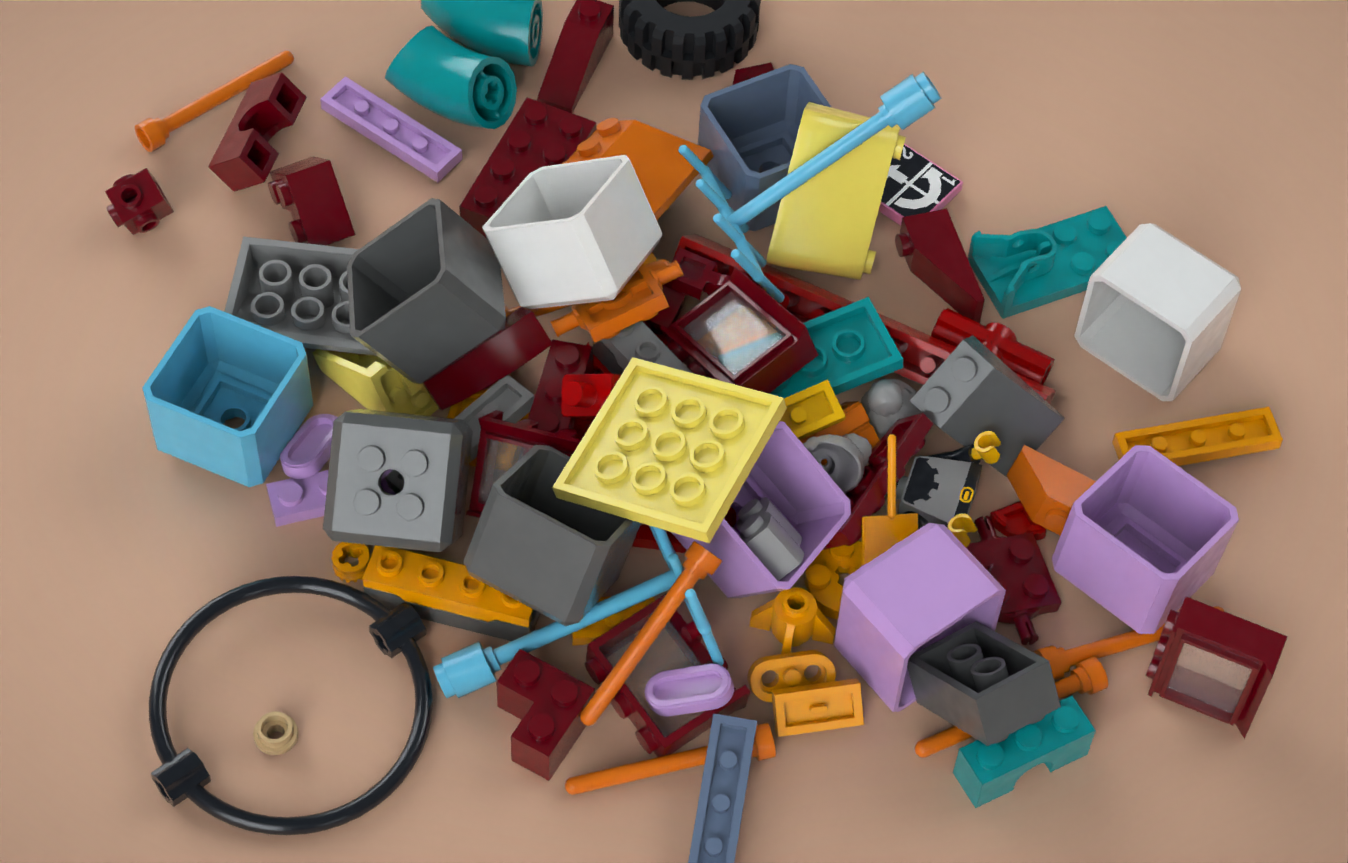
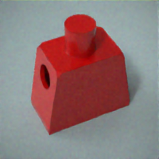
(585, 394)

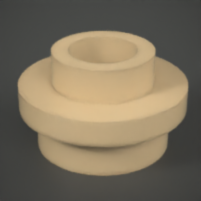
(271, 723)

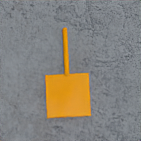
(884, 531)

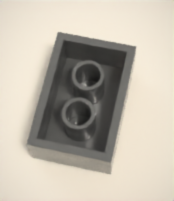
(983, 683)

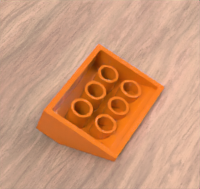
(653, 156)

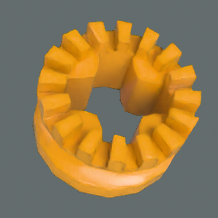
(344, 570)

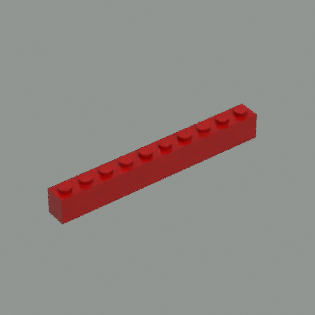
(805, 301)

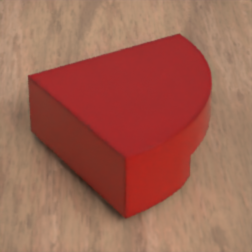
(1015, 521)

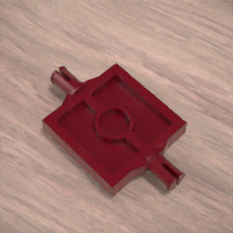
(1021, 572)

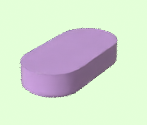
(308, 447)
(689, 690)

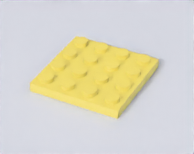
(670, 449)

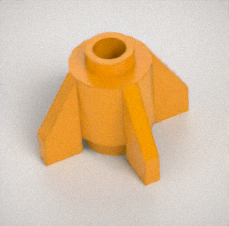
(793, 619)

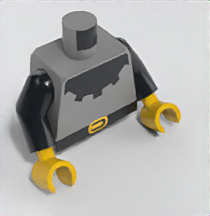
(945, 485)

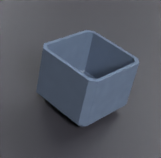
(755, 132)

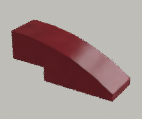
(491, 361)

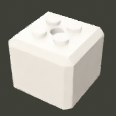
(573, 232)
(1157, 311)

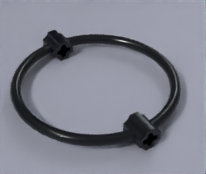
(185, 774)

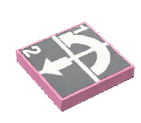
(916, 186)

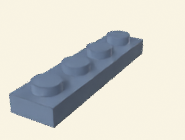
(722, 790)

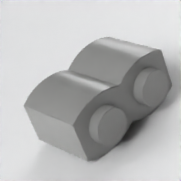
(770, 537)

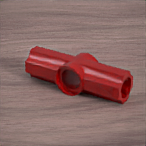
(999, 339)

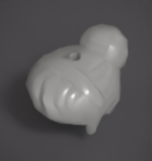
(888, 402)
(844, 455)

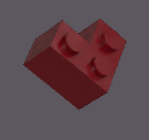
(314, 199)
(548, 708)

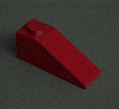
(577, 53)
(940, 261)

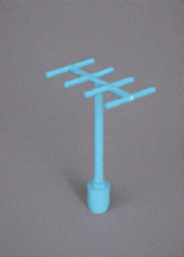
(900, 106)
(475, 667)

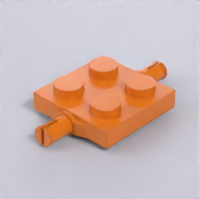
(636, 302)

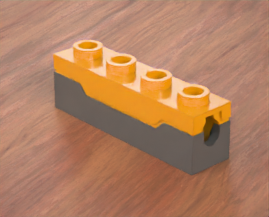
(445, 594)

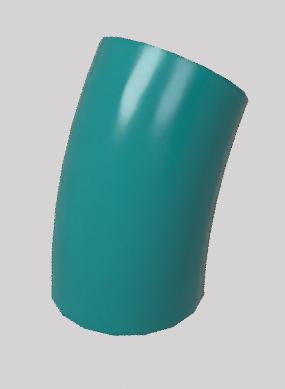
(492, 26)
(454, 80)

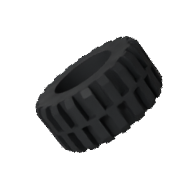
(686, 43)

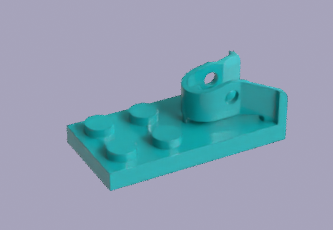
(1043, 262)
(850, 350)

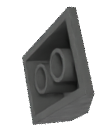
(982, 394)

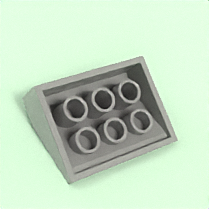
(295, 292)

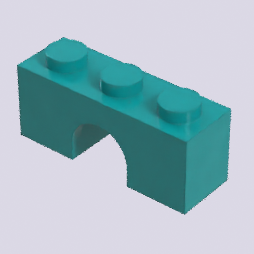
(994, 769)

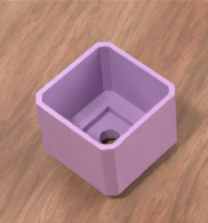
(803, 495)
(1144, 538)
(908, 602)

